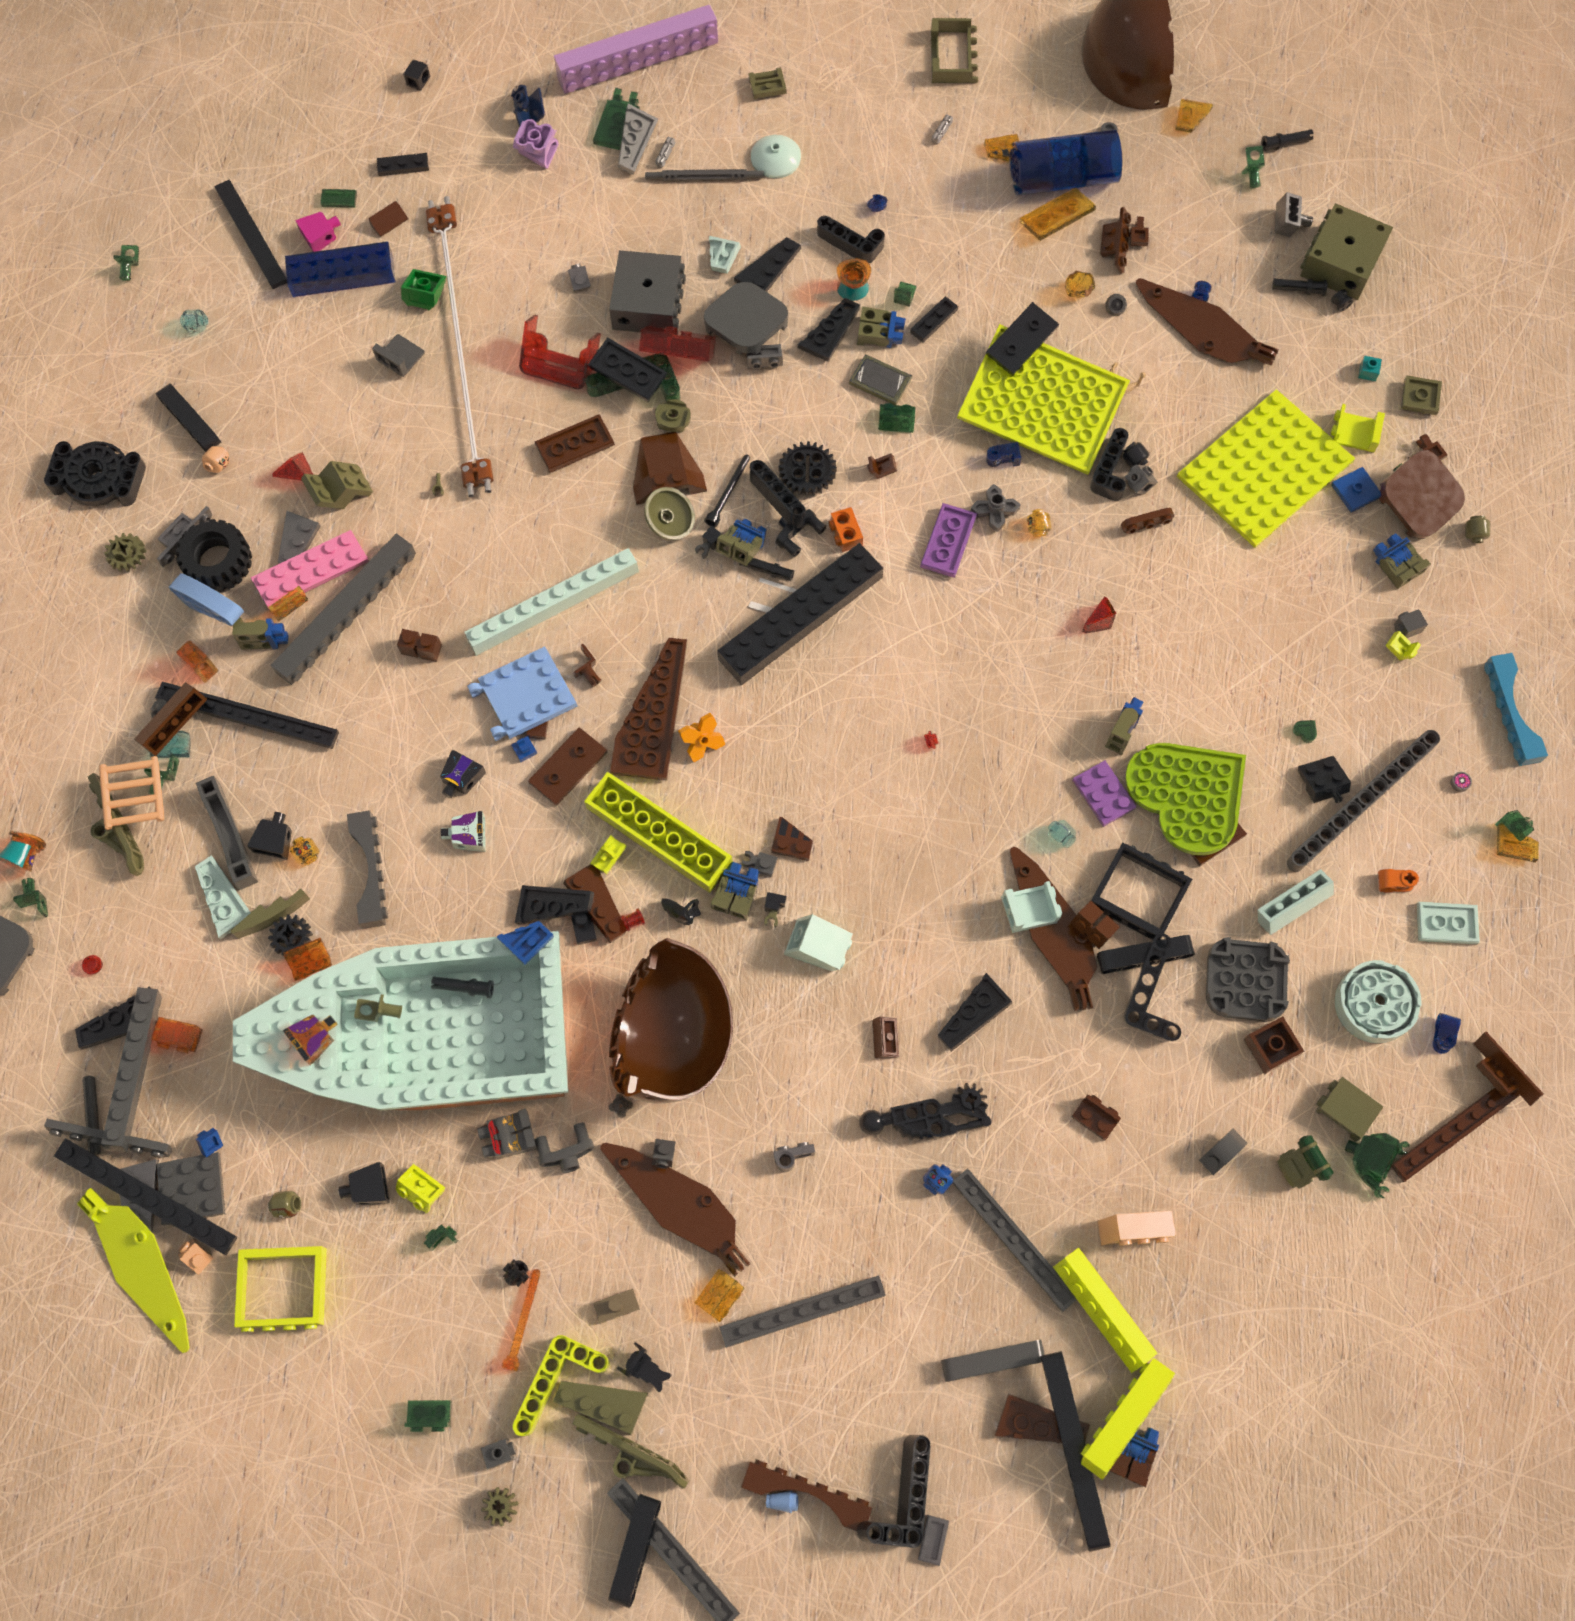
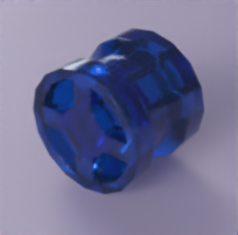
(1202, 290)

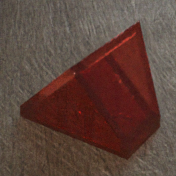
(293, 468)
(1101, 618)

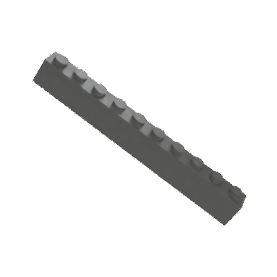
(343, 609)

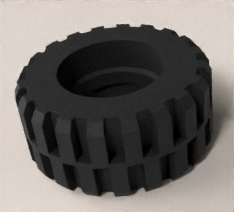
(209, 535)

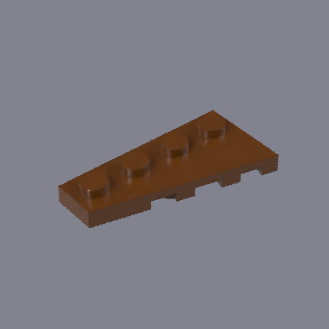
(603, 909)
(1030, 1421)

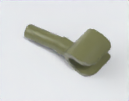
(438, 485)

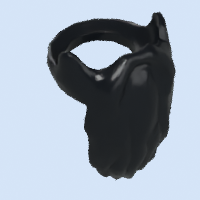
(681, 913)

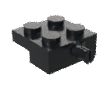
(1325, 779)

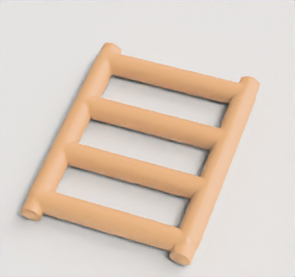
(107, 805)

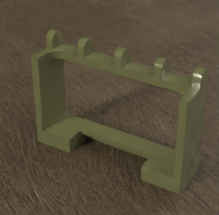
(953, 25)

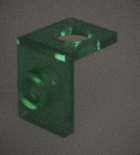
(904, 293)

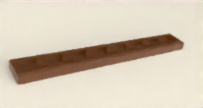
(1451, 1133)

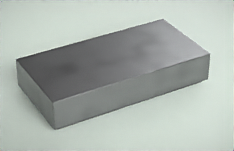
(933, 1540)

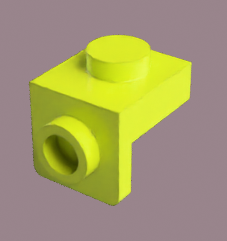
(1402, 647)

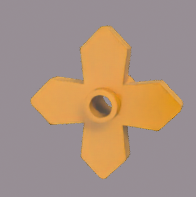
(701, 736)

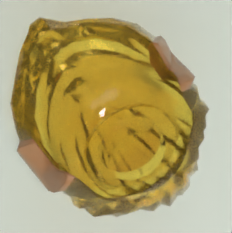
(1079, 284)

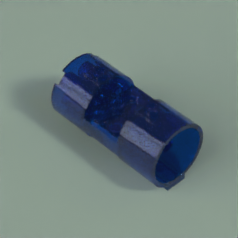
(1066, 162)

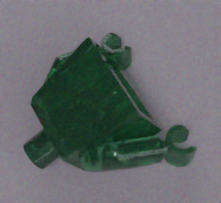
(1375, 1158)

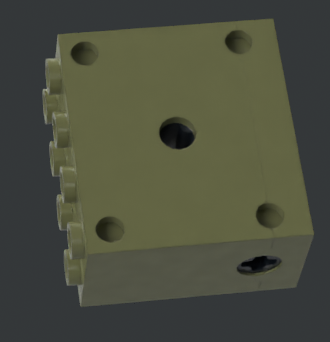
(1345, 250)

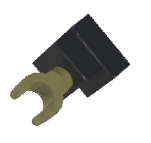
(773, 905)

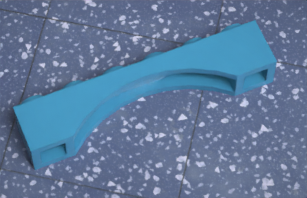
(1526, 744)

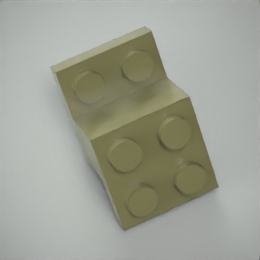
(336, 485)

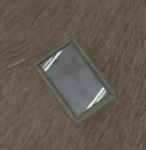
(880, 379)

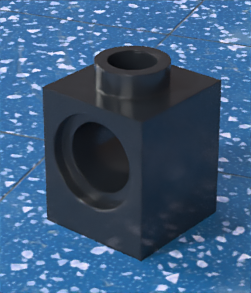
(416, 74)

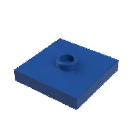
(1356, 489)

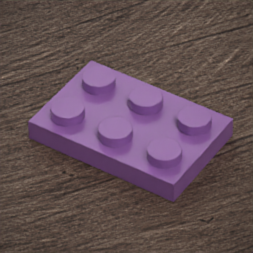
(1104, 793)

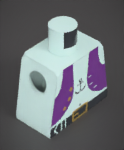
(467, 832)

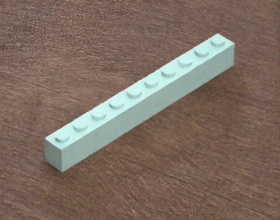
(552, 601)

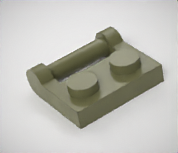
(767, 83)

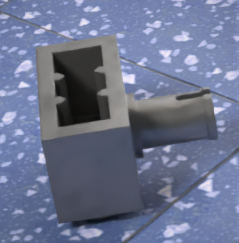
(1289, 215)

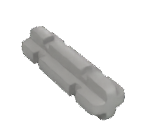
(942, 129)
(665, 151)

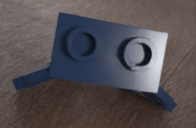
(531, 103)

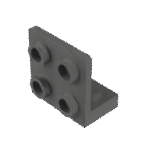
(398, 355)

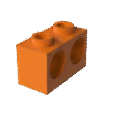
(849, 529)

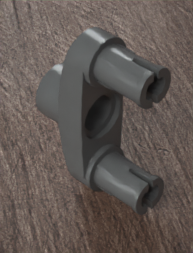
(568, 1156)

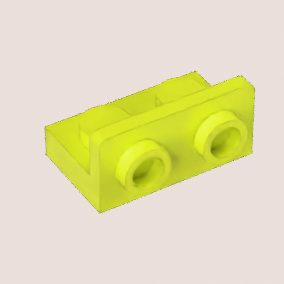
(419, 1188)

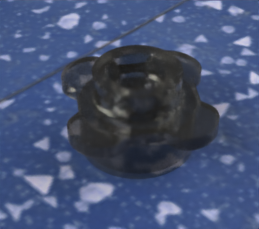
(615, 1105)

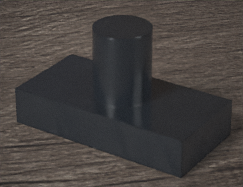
(583, 928)

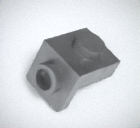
(579, 277)

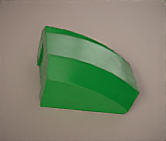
(422, 289)

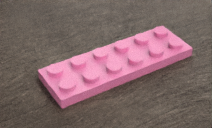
(310, 568)

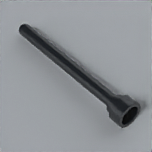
(713, 517)

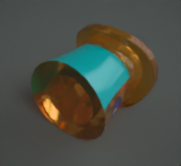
(853, 278)
(22, 850)

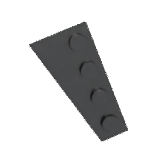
(830, 331)

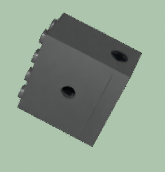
(646, 291)

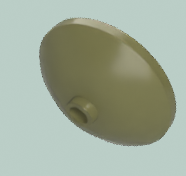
(675, 508)

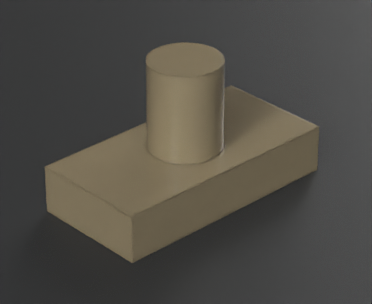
(616, 1306)

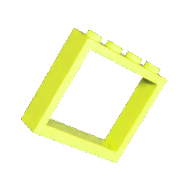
(309, 1323)

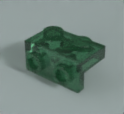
(896, 418)
(428, 1414)

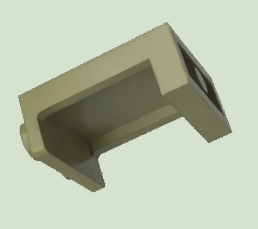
(1349, 1107)

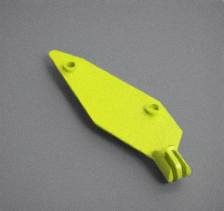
(138, 1265)

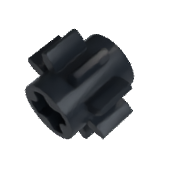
(515, 1273)

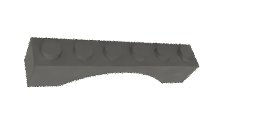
(228, 833)
(371, 905)

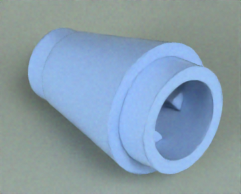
(783, 1501)

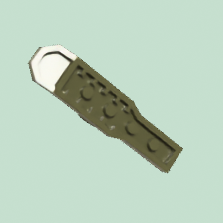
(119, 836)
(640, 1459)

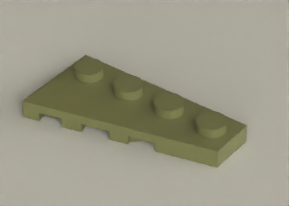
(608, 1405)

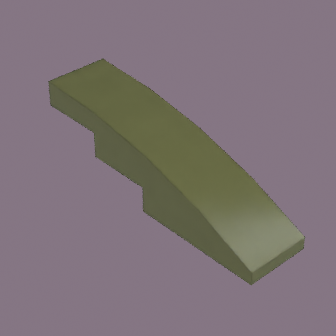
(263, 918)

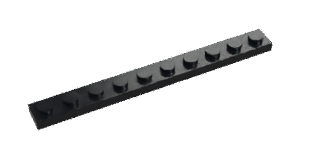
(259, 718)
(145, 1196)

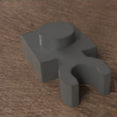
(764, 862)

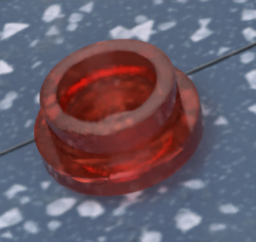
(931, 740)
(92, 964)

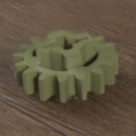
(116, 554)

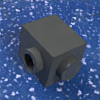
(1410, 623)
(498, 1453)

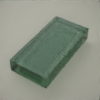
(338, 198)

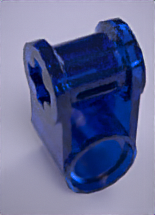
(1445, 1029)

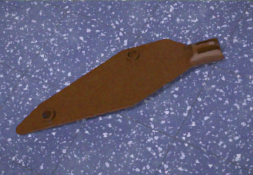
(1205, 325)
(1061, 942)
(679, 1204)

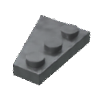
(296, 536)

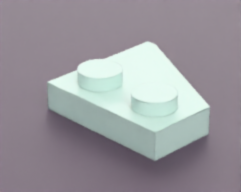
(722, 253)

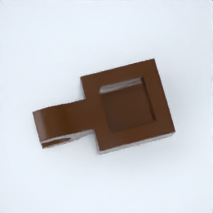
(1139, 234)
(1425, 443)

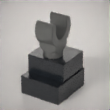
(710, 541)

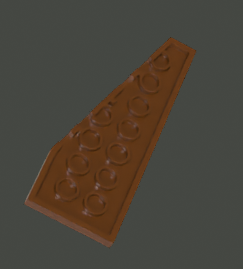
(647, 734)

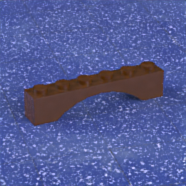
(764, 1480)

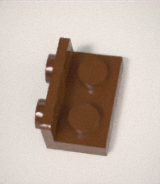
(1096, 1116)

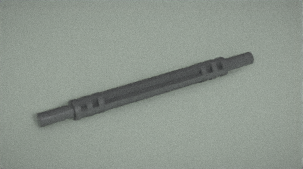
(714, 174)

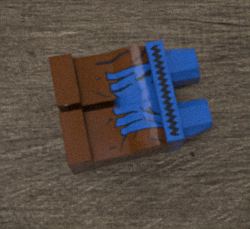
(1142, 1455)

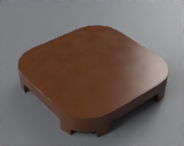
(1422, 494)

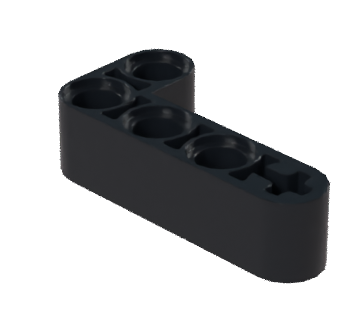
(849, 240)
(1110, 461)

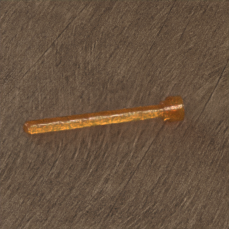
(511, 1361)

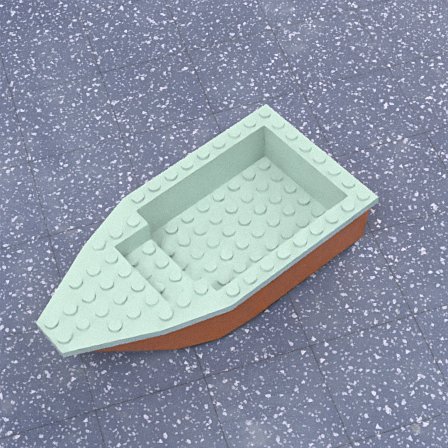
(444, 1045)

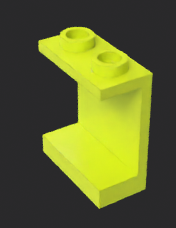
(1357, 430)

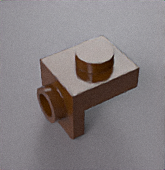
(882, 466)

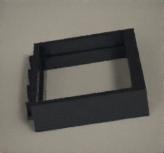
(1162, 869)

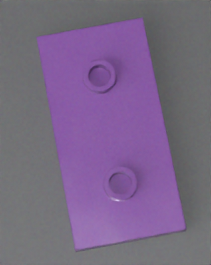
(948, 540)

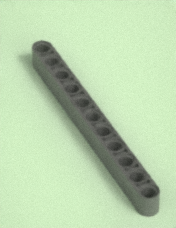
(1359, 807)

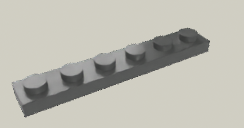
(95, 1136)

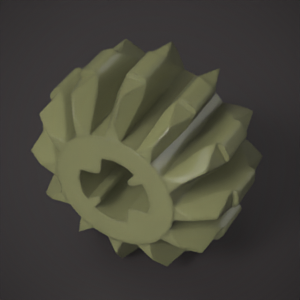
(492, 1512)

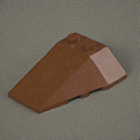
(665, 463)

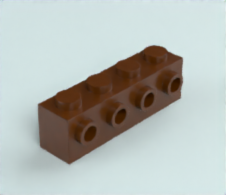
(170, 719)

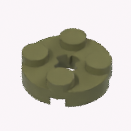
(673, 424)

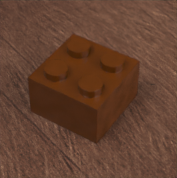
(1273, 1045)

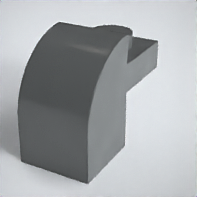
(1223, 1151)

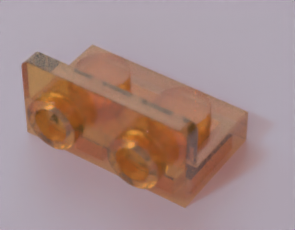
(308, 959)

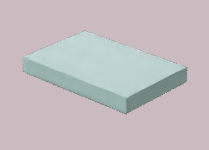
(1448, 923)

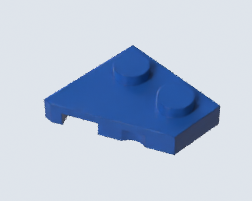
(526, 941)

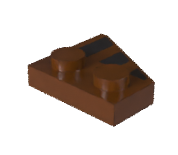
(791, 841)

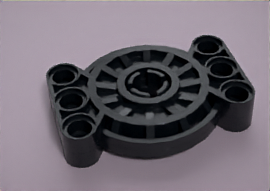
(82, 462)

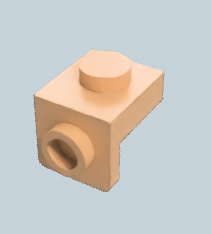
(194, 1256)

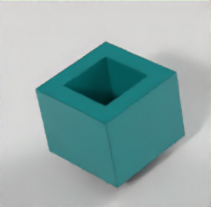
(1369, 368)

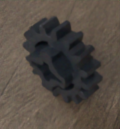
(284, 929)

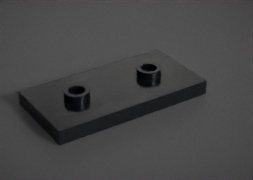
(1022, 338)
(627, 369)

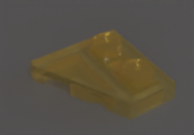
(1191, 114)
(1511, 847)

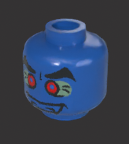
(937, 1179)

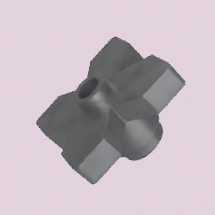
(995, 507)

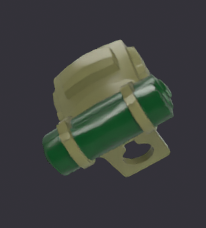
(1304, 1164)

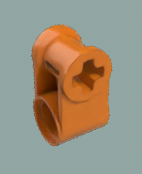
(1393, 880)

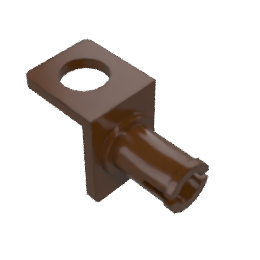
(586, 669)

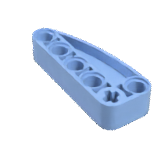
(205, 600)

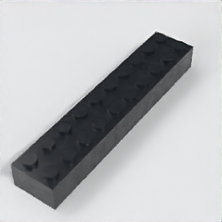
(800, 613)

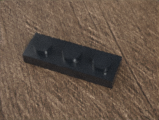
(402, 164)
(934, 319)

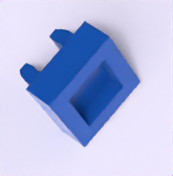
(524, 749)
(209, 1141)

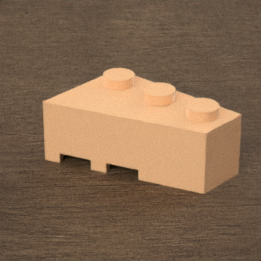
(1136, 1227)

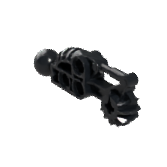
(919, 1128)

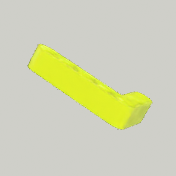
(552, 1377)

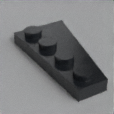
(770, 265)
(550, 903)
(979, 1009)
(106, 1027)

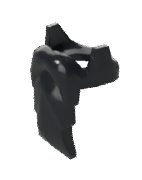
(641, 1366)

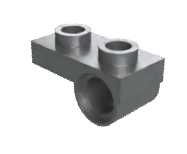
(802, 1150)

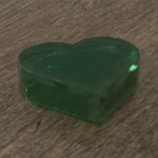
(1306, 730)

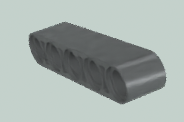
(992, 1360)

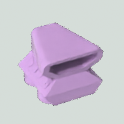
(536, 142)

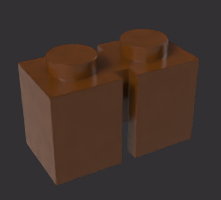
(427, 645)
(1084, 923)

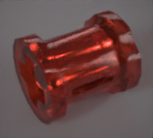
(633, 919)

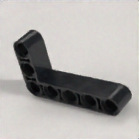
(1148, 990)
(906, 1500)

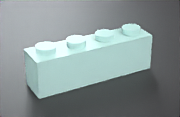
(1295, 902)

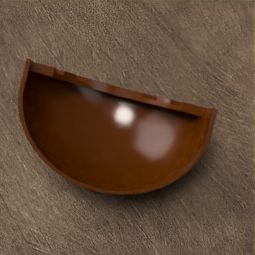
(1130, 52)
(671, 1026)

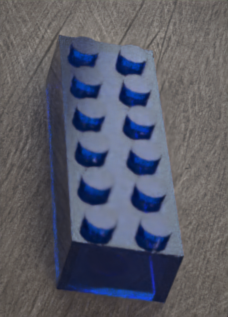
(340, 269)

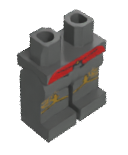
(508, 1135)

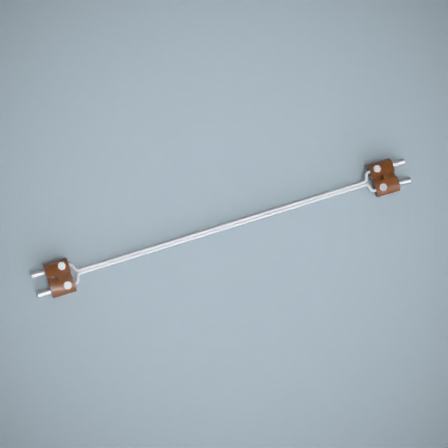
(471, 472)

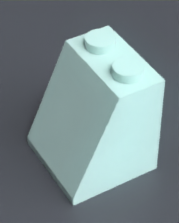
(819, 943)

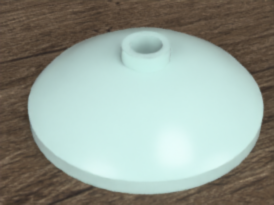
(776, 156)

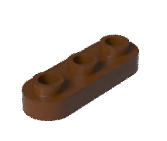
(1147, 520)

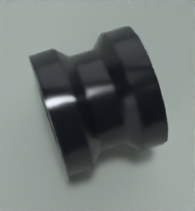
(1342, 300)

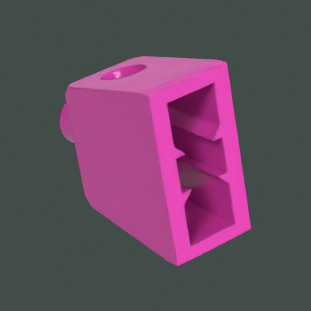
(318, 230)

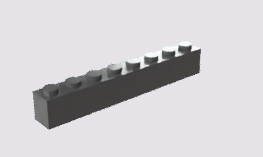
(131, 1070)

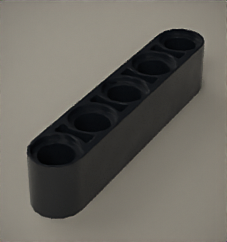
(188, 417)
(777, 494)
(1134, 955)
(634, 1551)

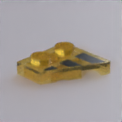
(1000, 146)

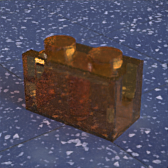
(176, 1034)

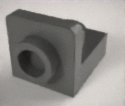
(663, 1153)

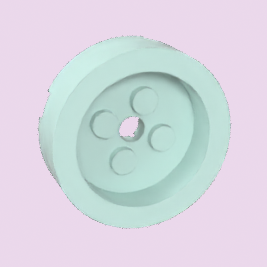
(1370, 1020)

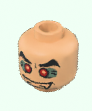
(215, 459)

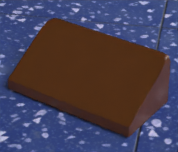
(388, 218)
(885, 1037)

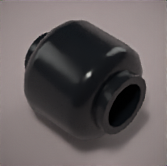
(1136, 454)

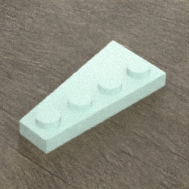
(221, 897)

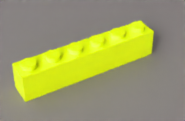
(1105, 1310)
(1127, 1418)

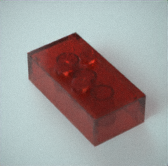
(677, 343)

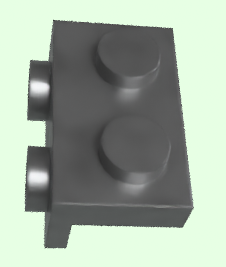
(769, 356)

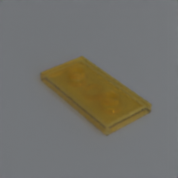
(1057, 214)

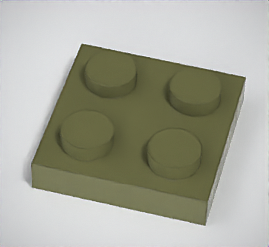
(1421, 395)

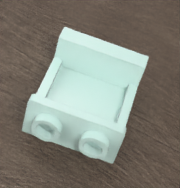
(1031, 907)

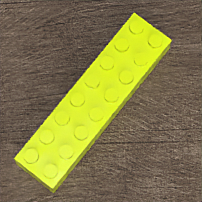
(658, 832)

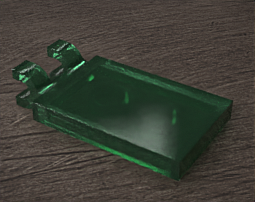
(612, 120)

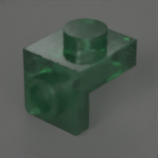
(436, 1236)

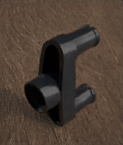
(788, 532)

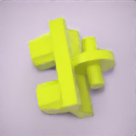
(608, 854)

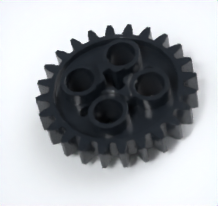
(825, 469)

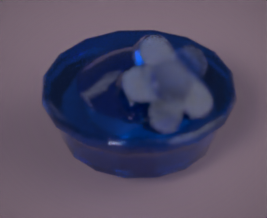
(877, 203)

